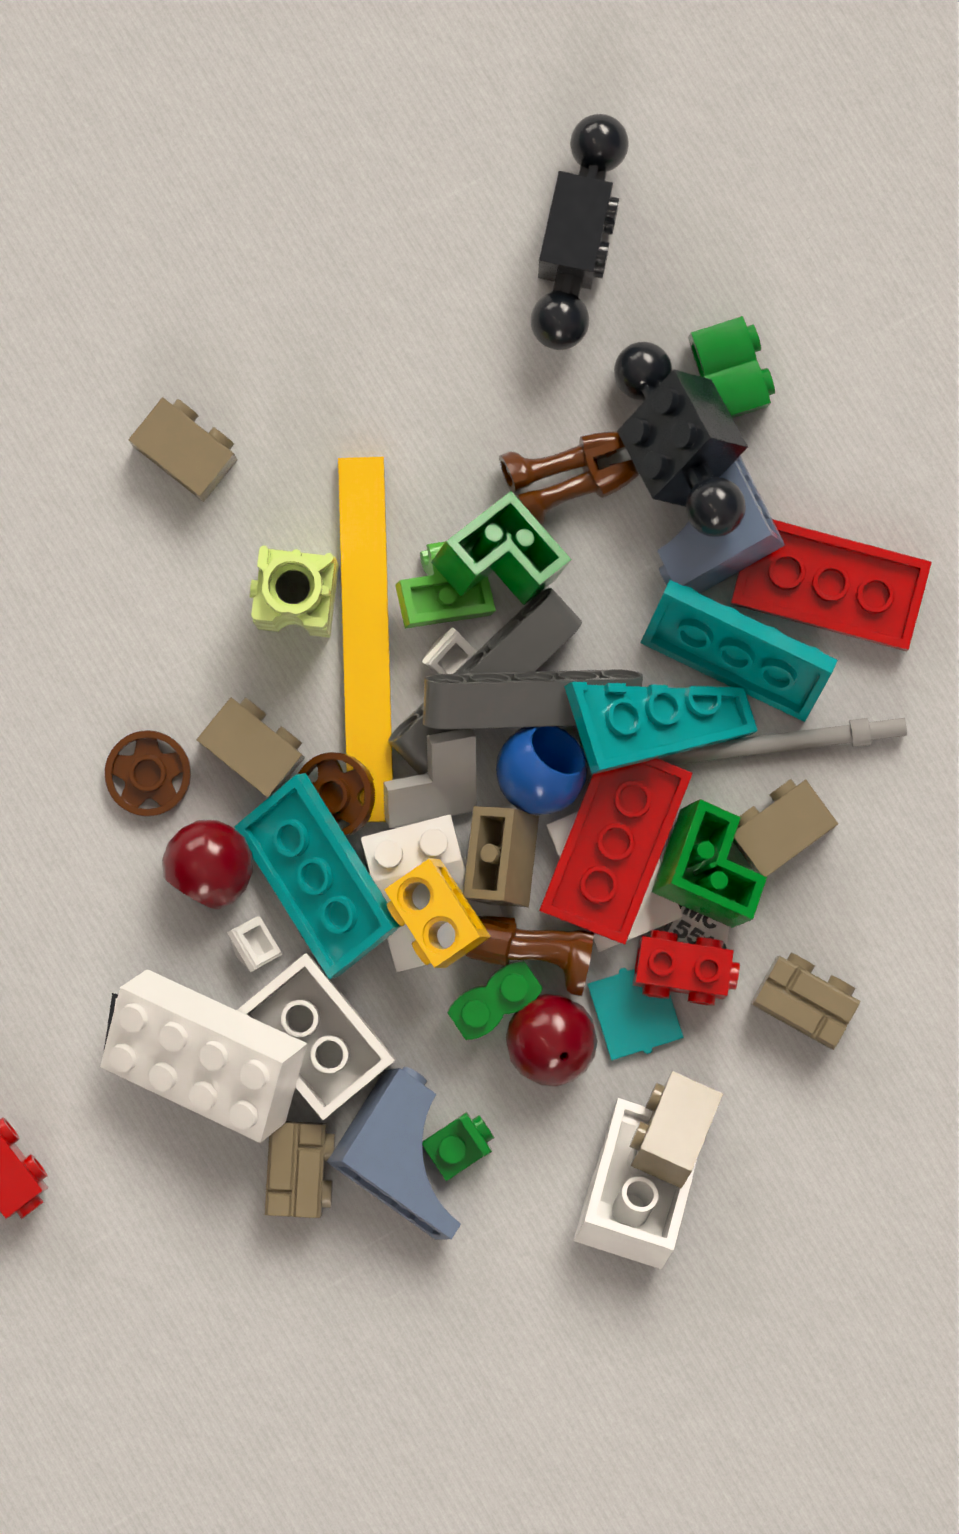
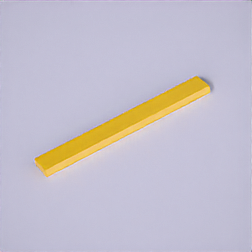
(366, 620)

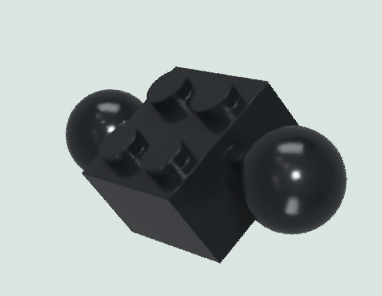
(575, 229)
(681, 438)

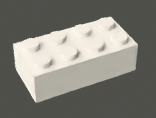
(203, 1055)

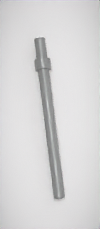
(858, 733)

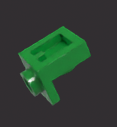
(458, 1144)

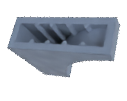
(706, 560)
(386, 1155)

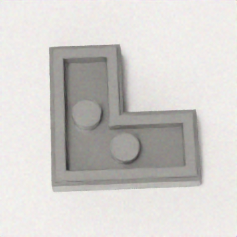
(444, 790)

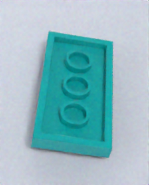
(738, 650)
(317, 876)

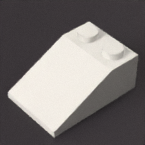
(399, 851)
(626, 1207)

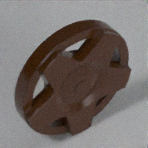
(147, 773)
(343, 790)

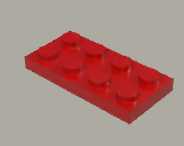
(837, 586)
(615, 847)

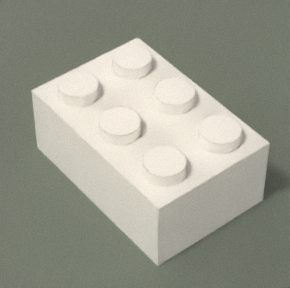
(340, 1045)

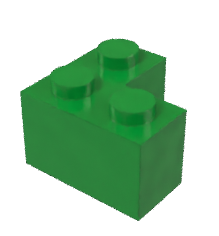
(506, 542)
(698, 871)

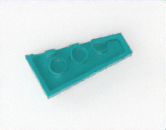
(641, 724)

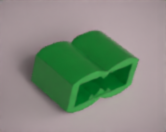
(729, 359)
(505, 992)

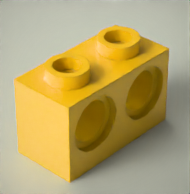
(444, 906)

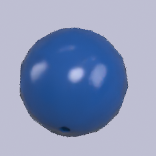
(541, 769)

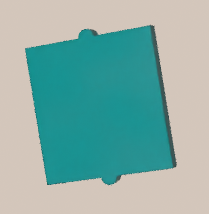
(631, 1019)

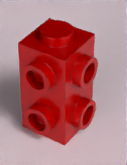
(696, 969)
(19, 1176)

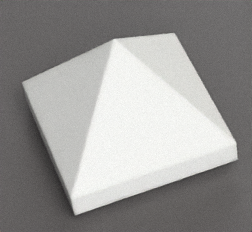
(448, 653)
(253, 944)

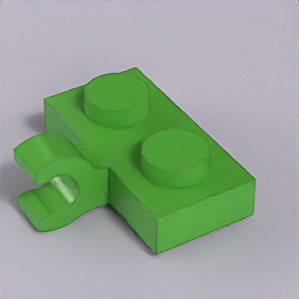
(433, 599)

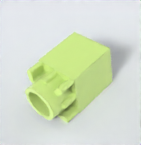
(315, 611)

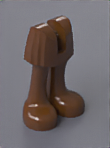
(522, 472)
(563, 948)

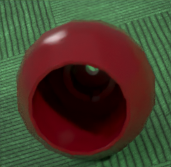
(208, 863)
(551, 1040)

